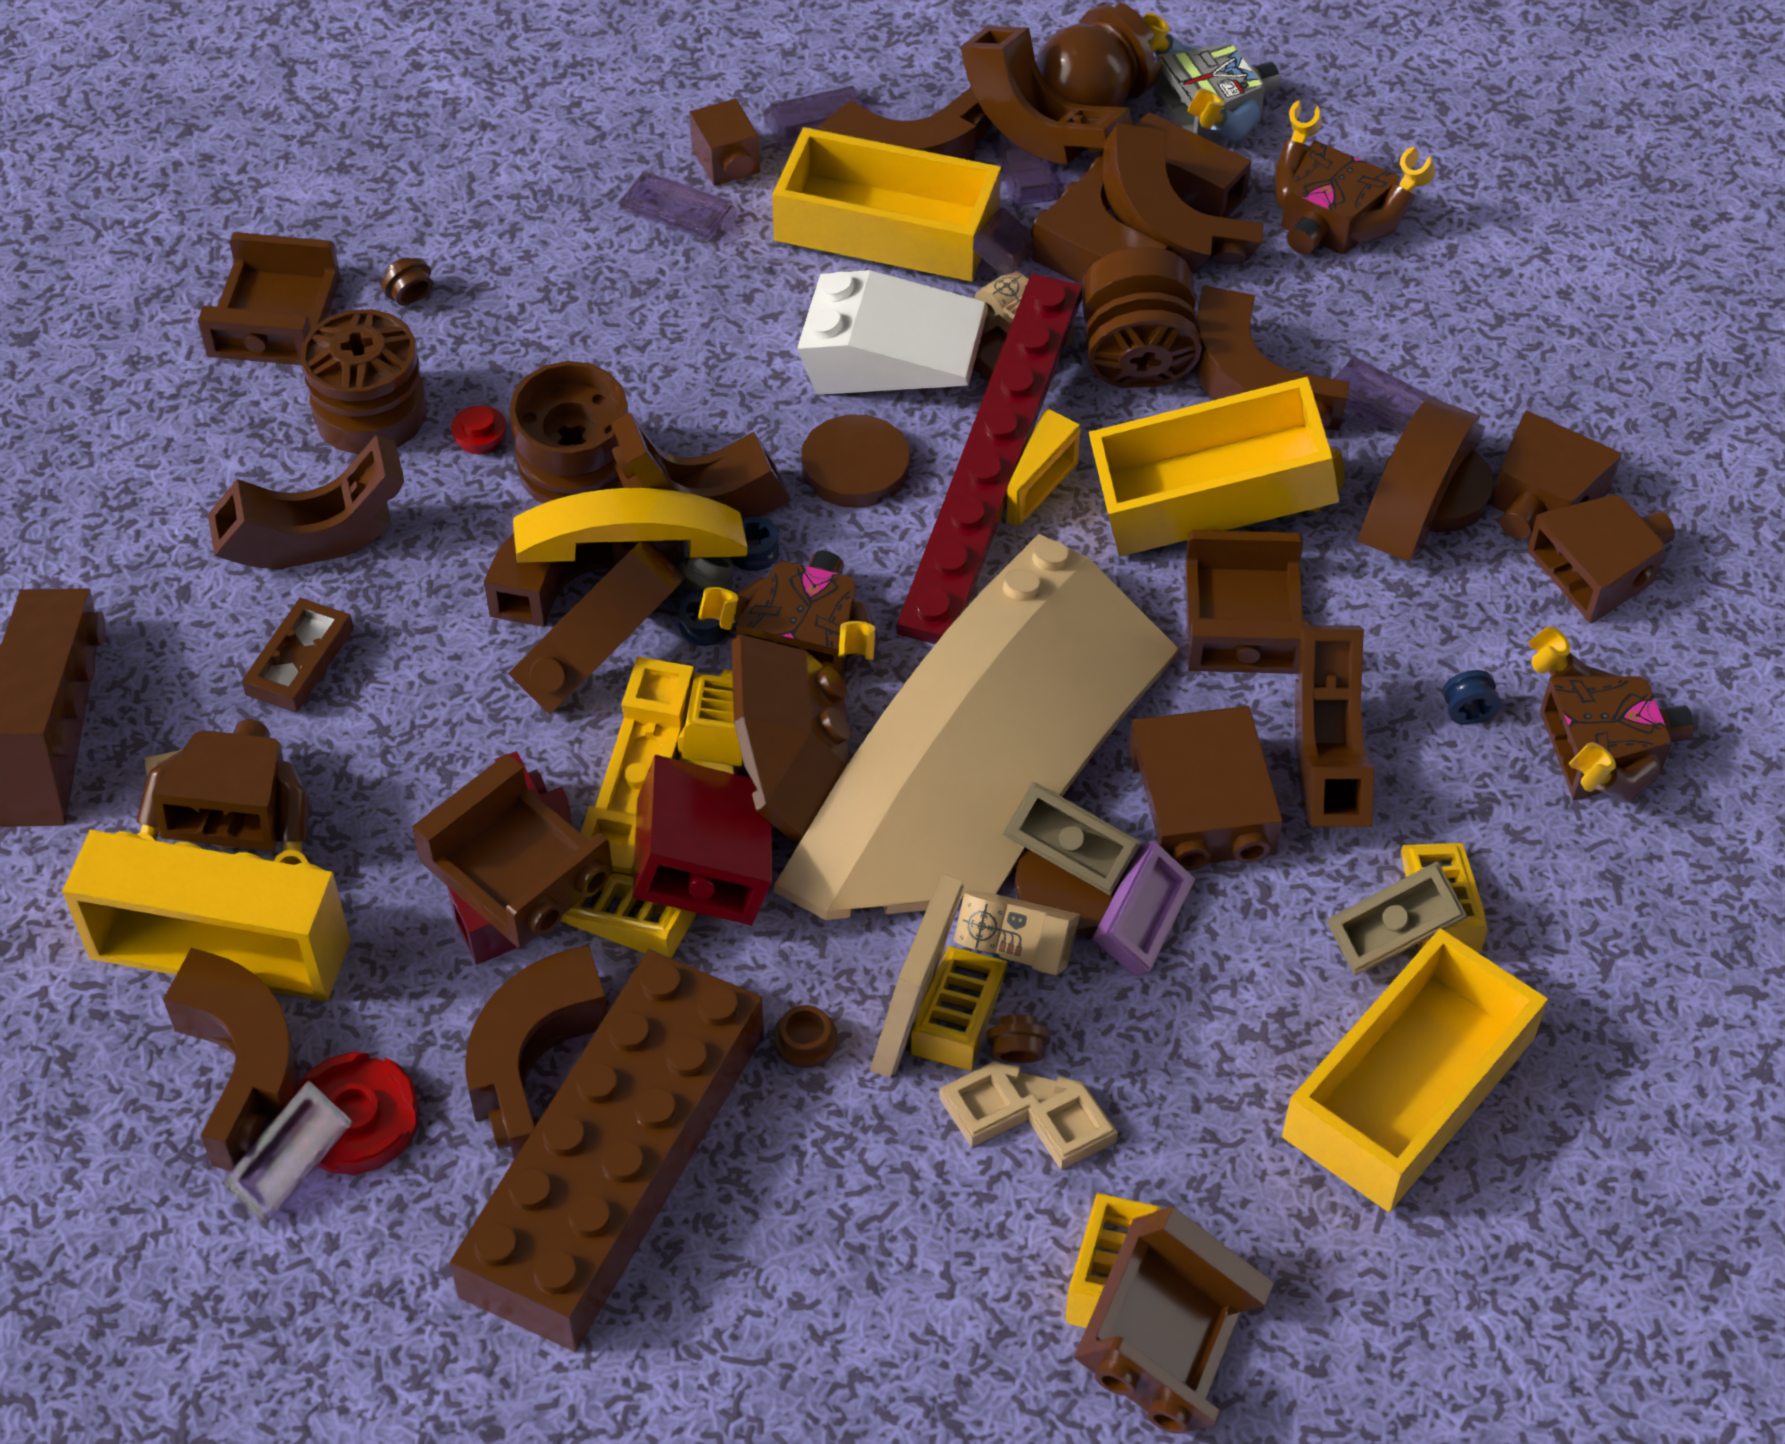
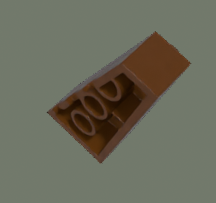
(43, 701)

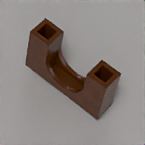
(1082, 231)

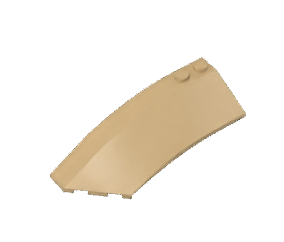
(1000, 701)

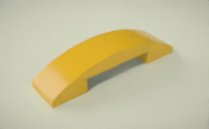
(628, 515)
(652, 721)

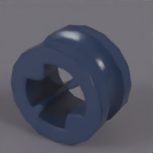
(760, 557)
(697, 632)
(1472, 697)

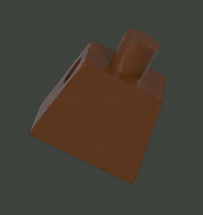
(1548, 471)
(1600, 551)

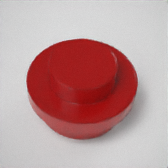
(479, 429)

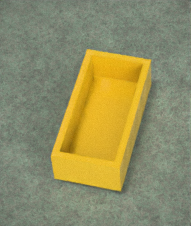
(884, 203)
(1214, 466)
(156, 900)
(1413, 1069)

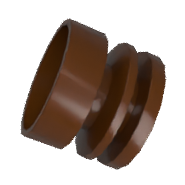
(1140, 317)
(363, 379)
(565, 429)

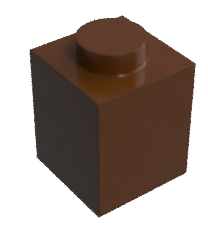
(725, 141)

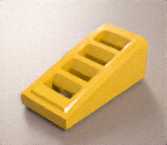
(1044, 464)
(710, 722)
(1473, 929)
(628, 931)
(945, 1043)
(1087, 1288)

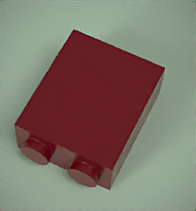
(701, 842)

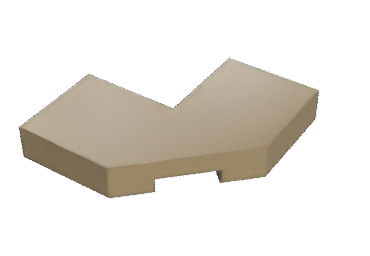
(1058, 1111)

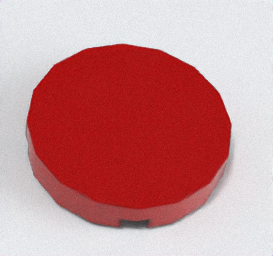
(380, 1127)

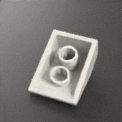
(888, 334)

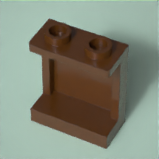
(271, 298)
(1243, 601)
(1207, 786)
(511, 853)
(1169, 1318)

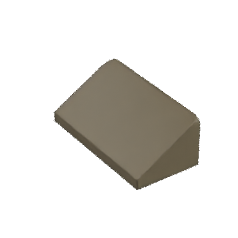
(1071, 838)
(1396, 918)

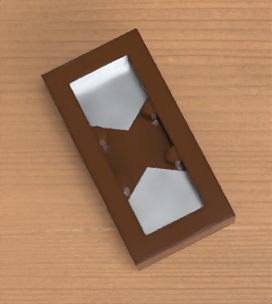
(297, 655)

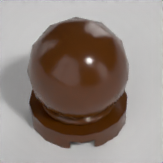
(1101, 58)

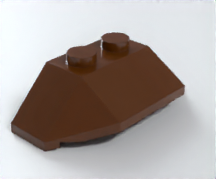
(788, 730)

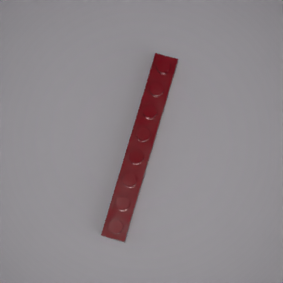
(990, 459)

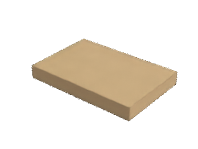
(917, 975)

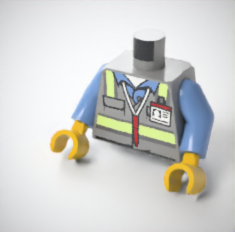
(1209, 87)

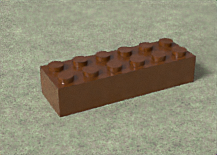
(608, 1150)

